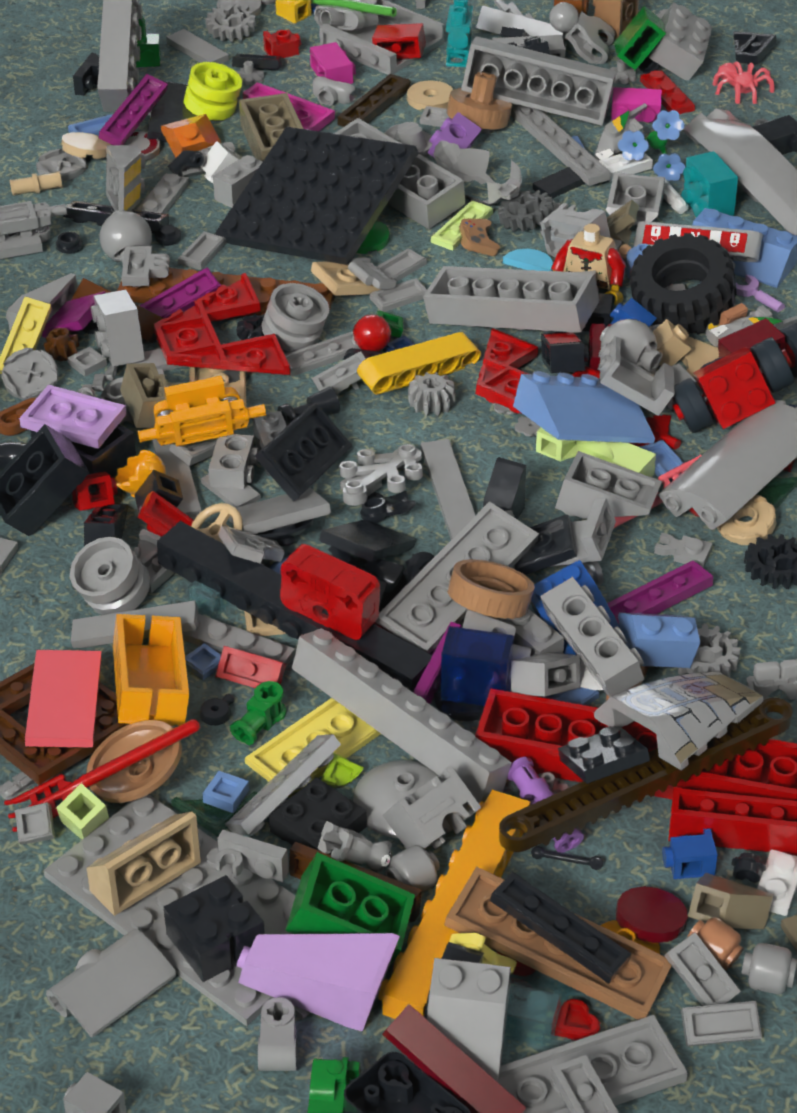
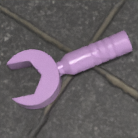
(752, 290)

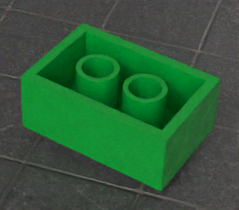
(348, 901)

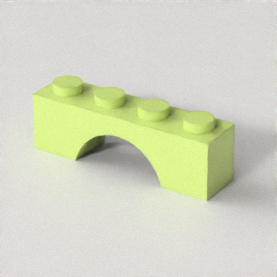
(618, 453)

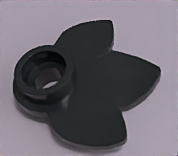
(378, 507)

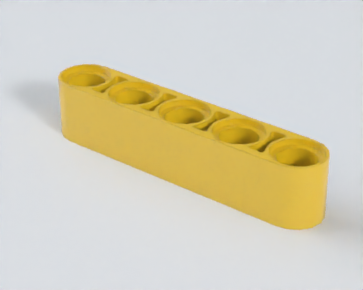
(399, 367)

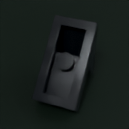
(86, 75)

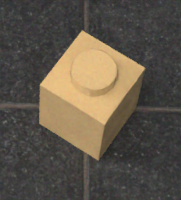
(671, 342)

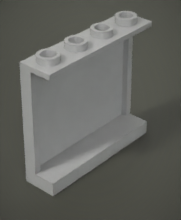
(359, 43)

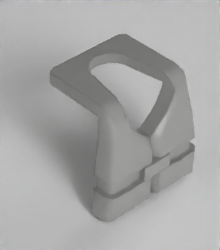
(774, 676)

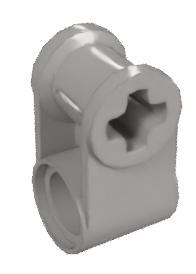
(277, 1036)

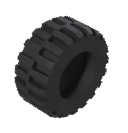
(678, 260)

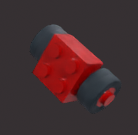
(733, 386)

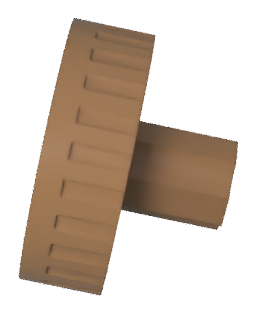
(479, 104)
(490, 589)

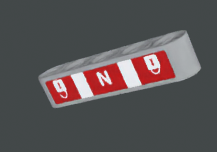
(740, 244)

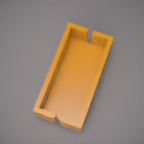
(153, 676)

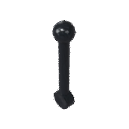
(595, 862)

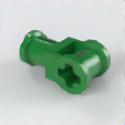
(262, 712)

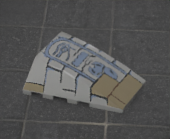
(682, 711)

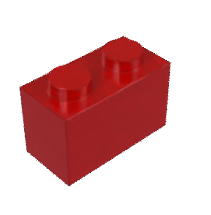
(402, 39)

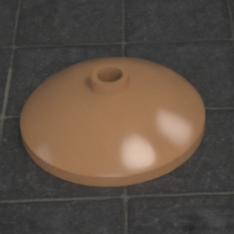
(142, 777)

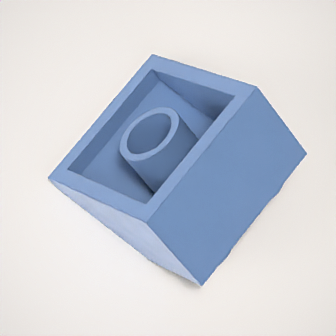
(661, 638)

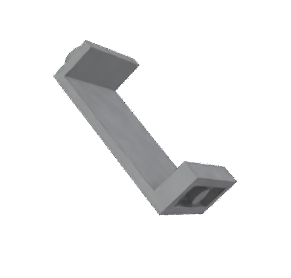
(591, 535)

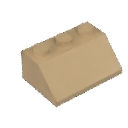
(145, 863)

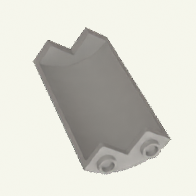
(736, 466)

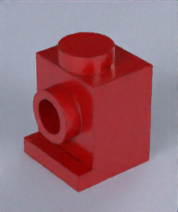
(281, 43)
(101, 497)

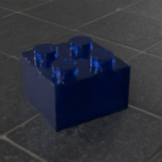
(474, 664)

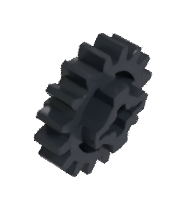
(772, 561)

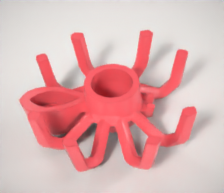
(742, 82)

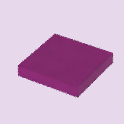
(72, 315)

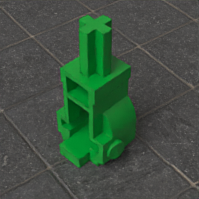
(328, 1084)

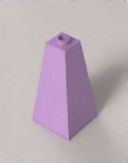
(321, 972)

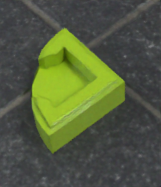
(340, 772)

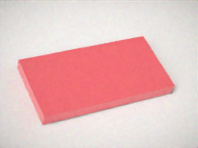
(63, 699)

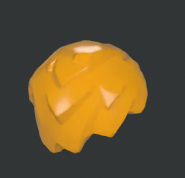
(137, 471)

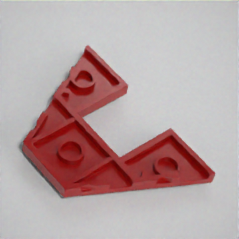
(191, 340)
(499, 371)

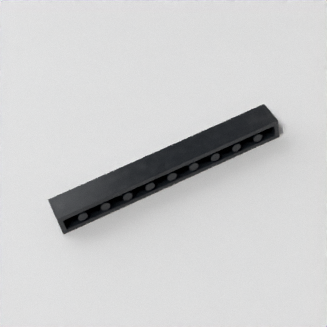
(257, 591)

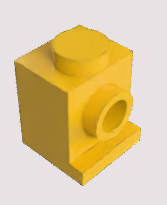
(289, 9)

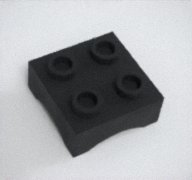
(306, 812)

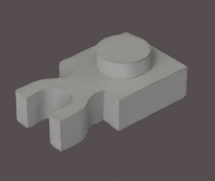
(684, 549)

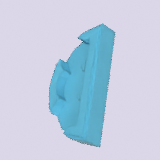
(528, 259)

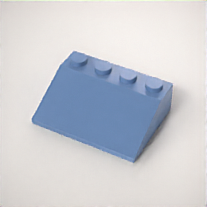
(580, 409)

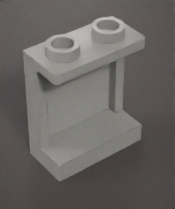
(634, 382)

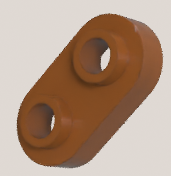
(10, 418)

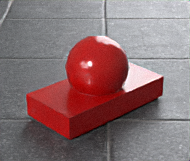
(161, 514)

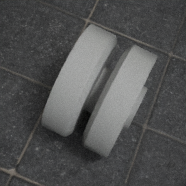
(295, 316)
(109, 576)

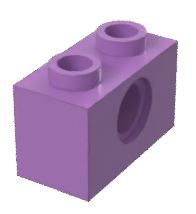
(457, 131)

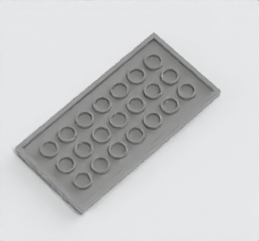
(266, 897)

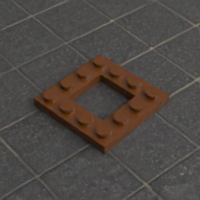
(46, 762)

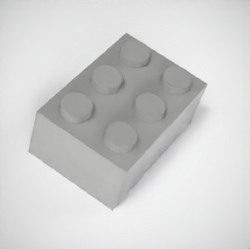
(684, 44)

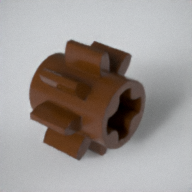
(61, 344)

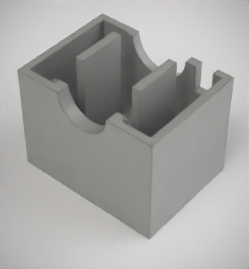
(566, 223)
(430, 809)

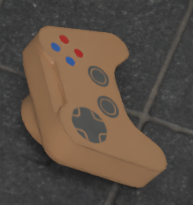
(475, 236)

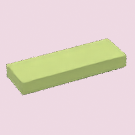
(449, 235)

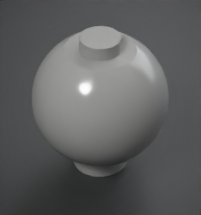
(123, 230)
(637, 342)

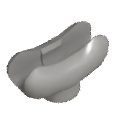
(332, 91)

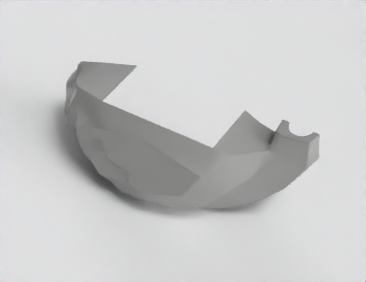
(472, 165)

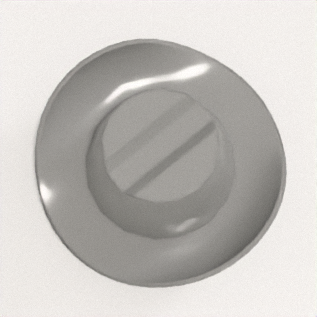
(411, 134)

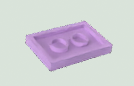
(74, 415)

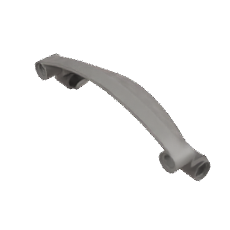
(753, 160)

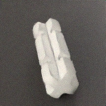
(674, 199)

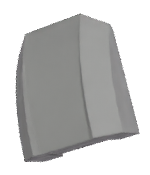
(643, 190)

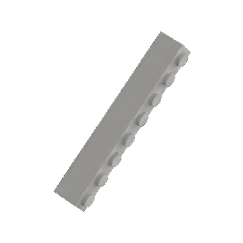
(399, 713)

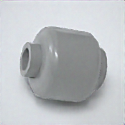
(414, 868)
(769, 968)

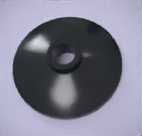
(286, 534)

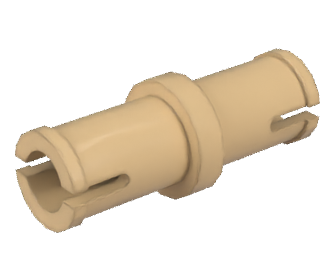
(36, 183)

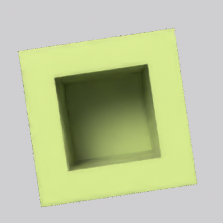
(82, 812)

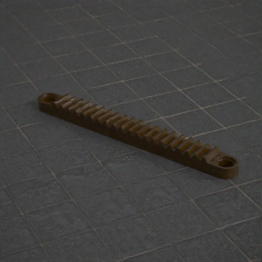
(598, 798)

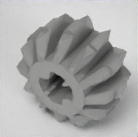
(431, 393)

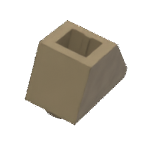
(731, 902)

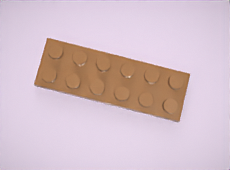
(631, 990)

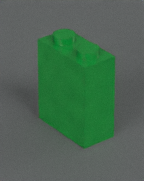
(639, 38)

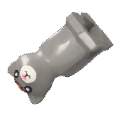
(352, 846)

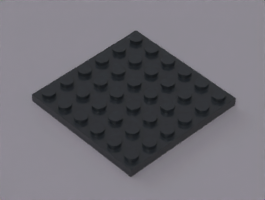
(317, 194)

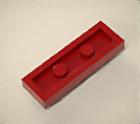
(671, 97)

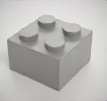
(118, 328)

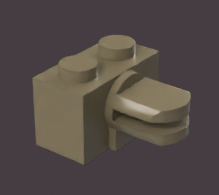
(141, 390)

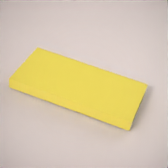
(324, 720)

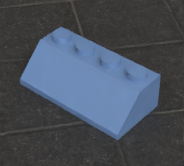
(777, 250)

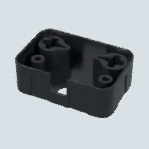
(398, 1087)

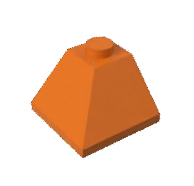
(190, 134)

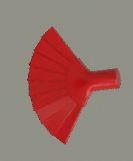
(660, 429)

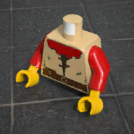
(590, 253)

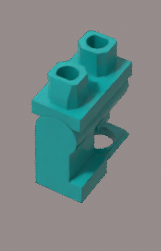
(460, 32)

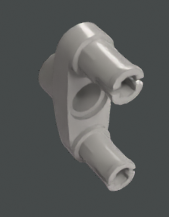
(343, 17)

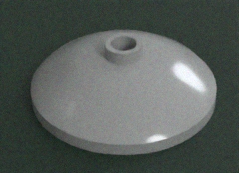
(385, 787)

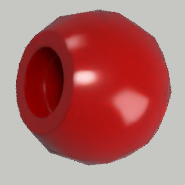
(372, 333)

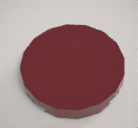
(651, 914)

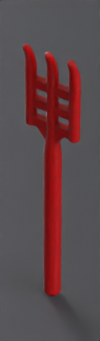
(102, 772)

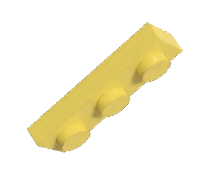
(26, 328)

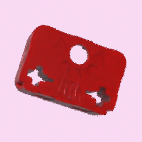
(320, 582)

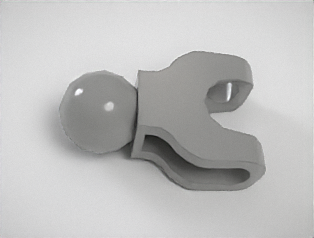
(582, 31)

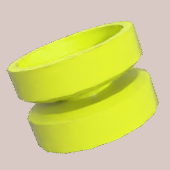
(212, 90)

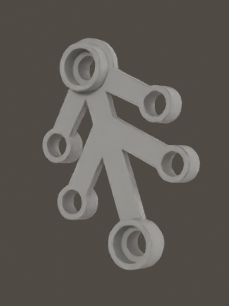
(404, 457)

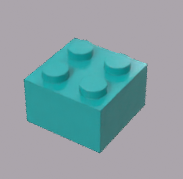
(709, 184)

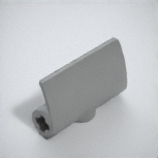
(111, 982)

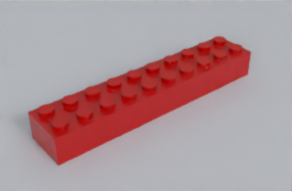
(538, 726)

